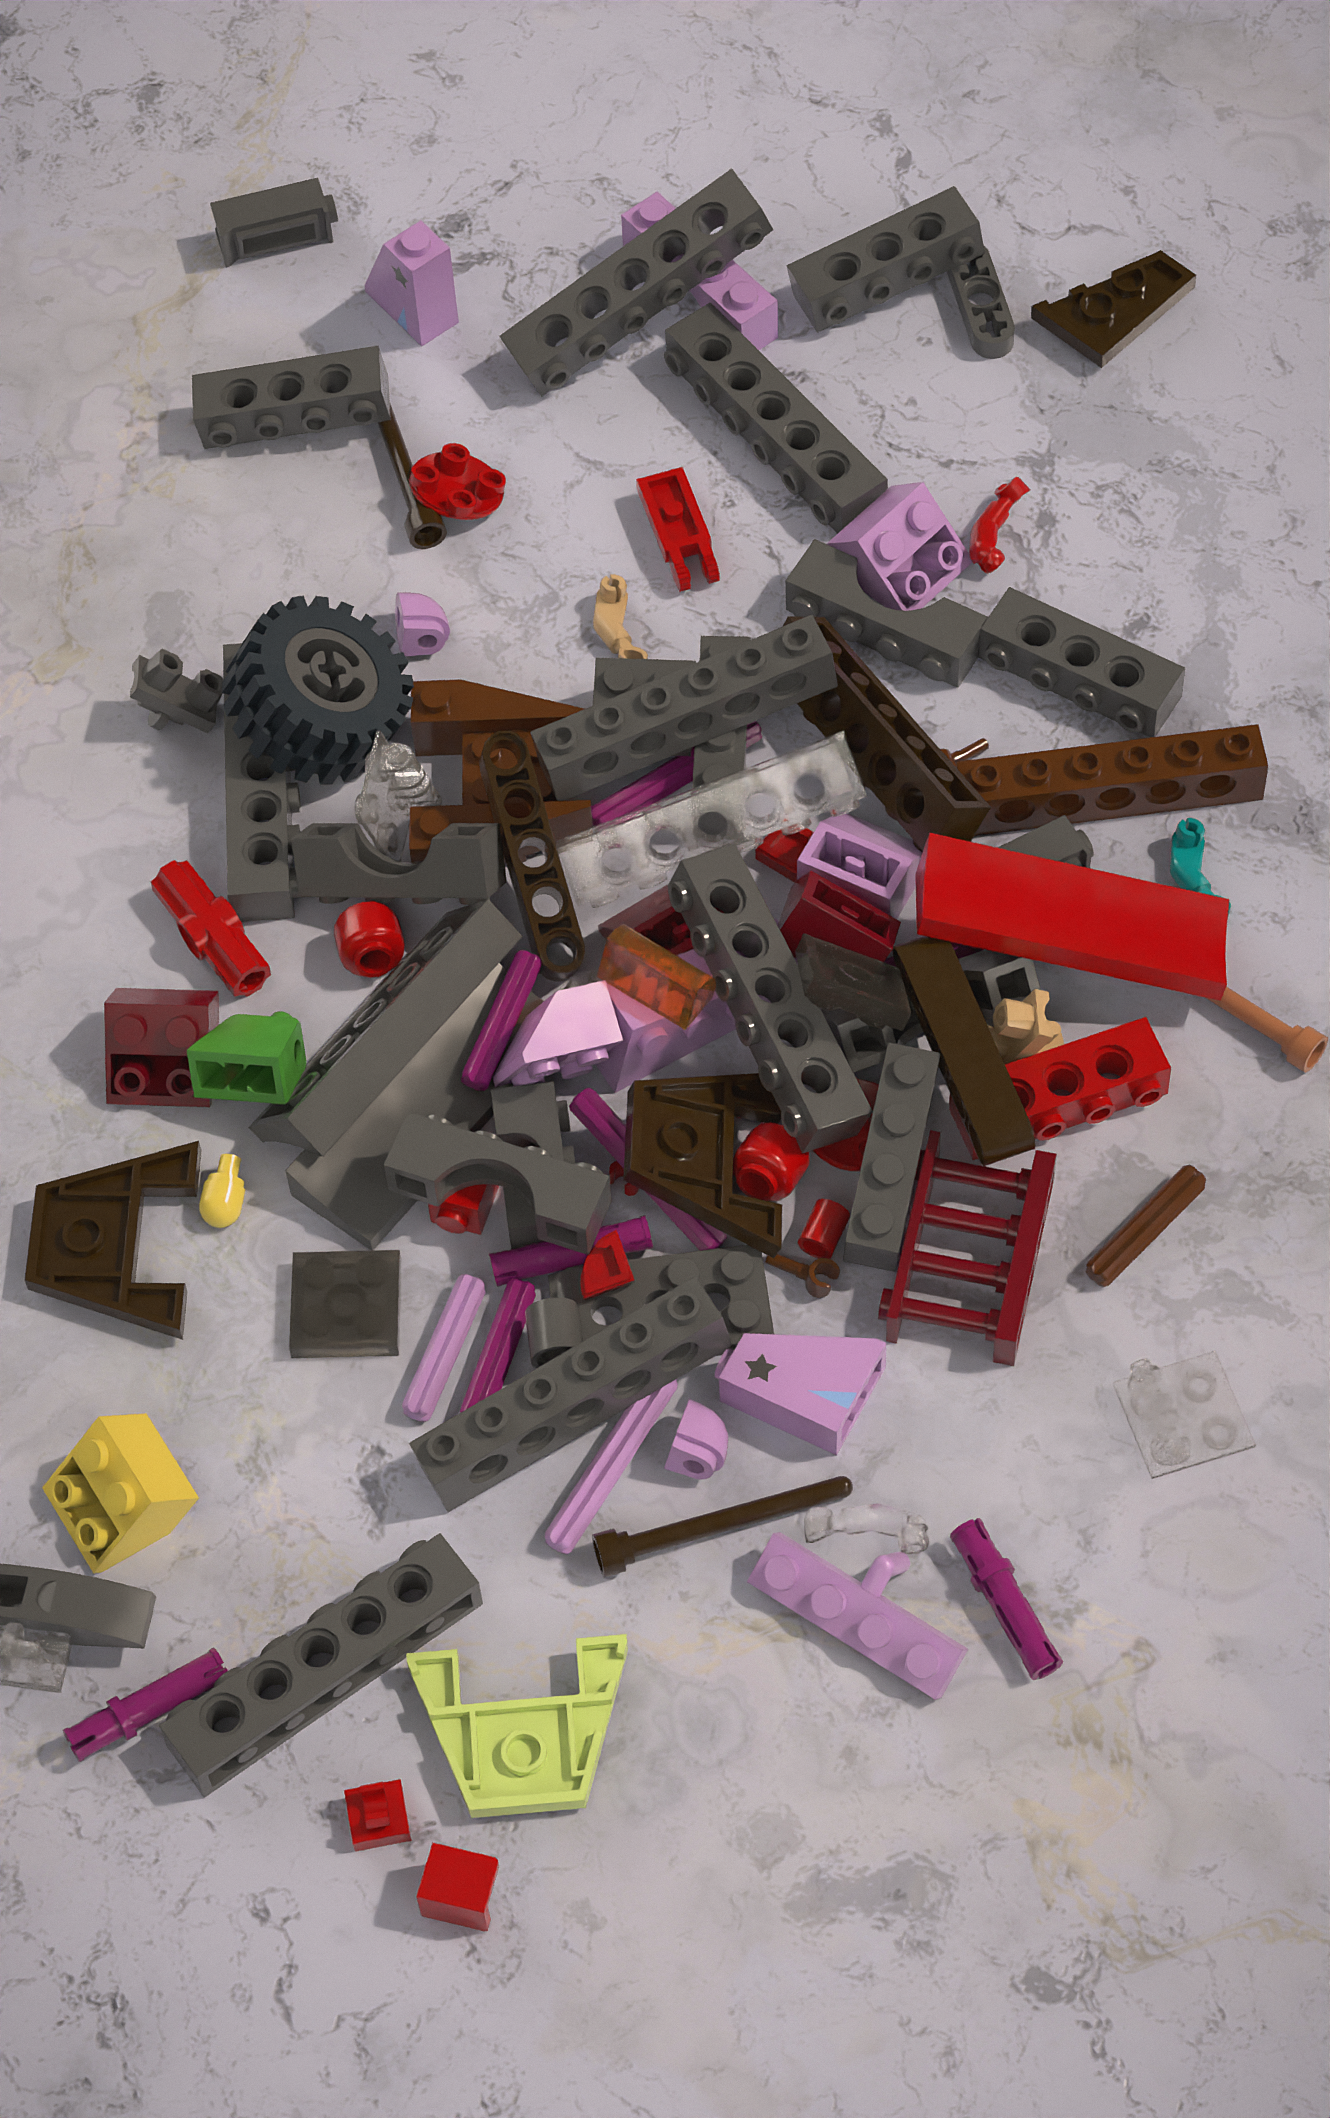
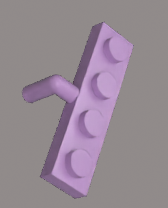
(859, 1612)

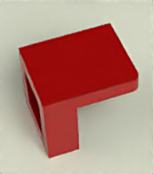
(457, 1886)

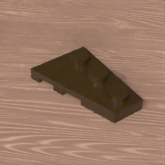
(1116, 311)

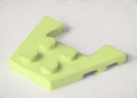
(523, 1750)

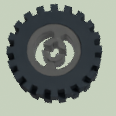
(294, 675)

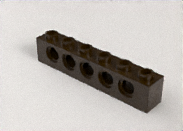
(893, 751)

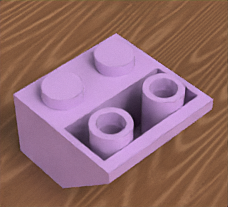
(903, 548)
(863, 861)
(562, 1036)

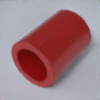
(823, 1228)

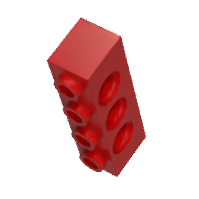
(1077, 1068)

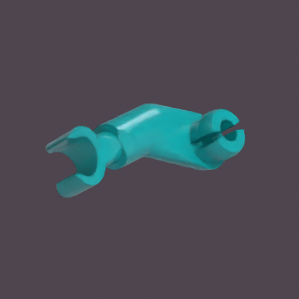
(1187, 857)

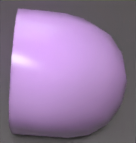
(420, 624)
(699, 1443)

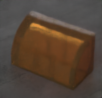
(655, 976)

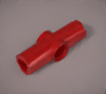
(210, 928)

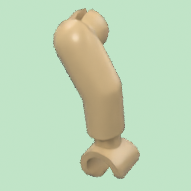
(609, 618)

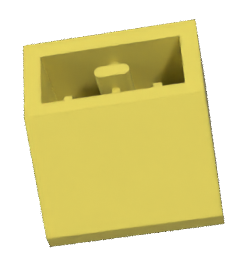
(119, 1490)

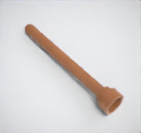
(1300, 1044)

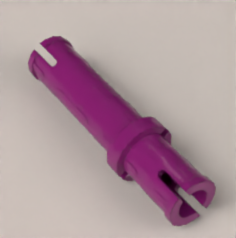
(547, 1257)
(995, 1580)
(145, 1705)

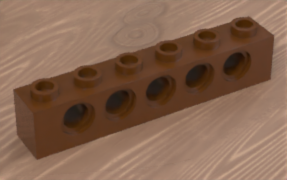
(1120, 778)

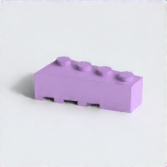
(655, 1041)

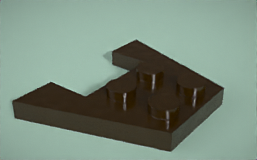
(683, 1151)
(90, 1232)

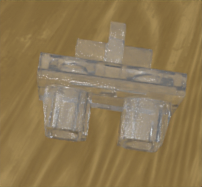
(33, 1657)

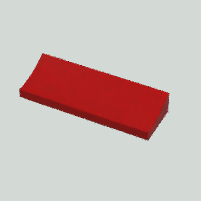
(1072, 916)

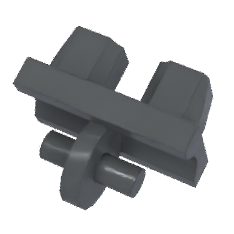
(172, 696)

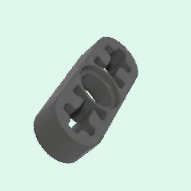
(977, 316)

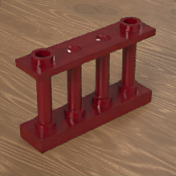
(1010, 1278)

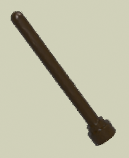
(422, 524)
(620, 1549)

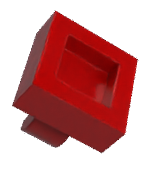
(377, 1815)

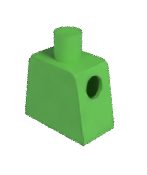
(249, 1059)

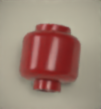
(369, 939)
(769, 1163)

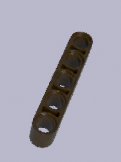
(537, 832)
(967, 1049)

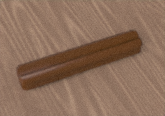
(1145, 1226)

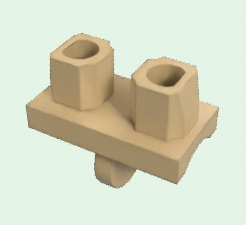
(1023, 1028)

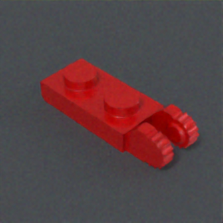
(677, 524)

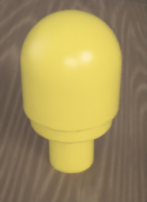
(223, 1193)

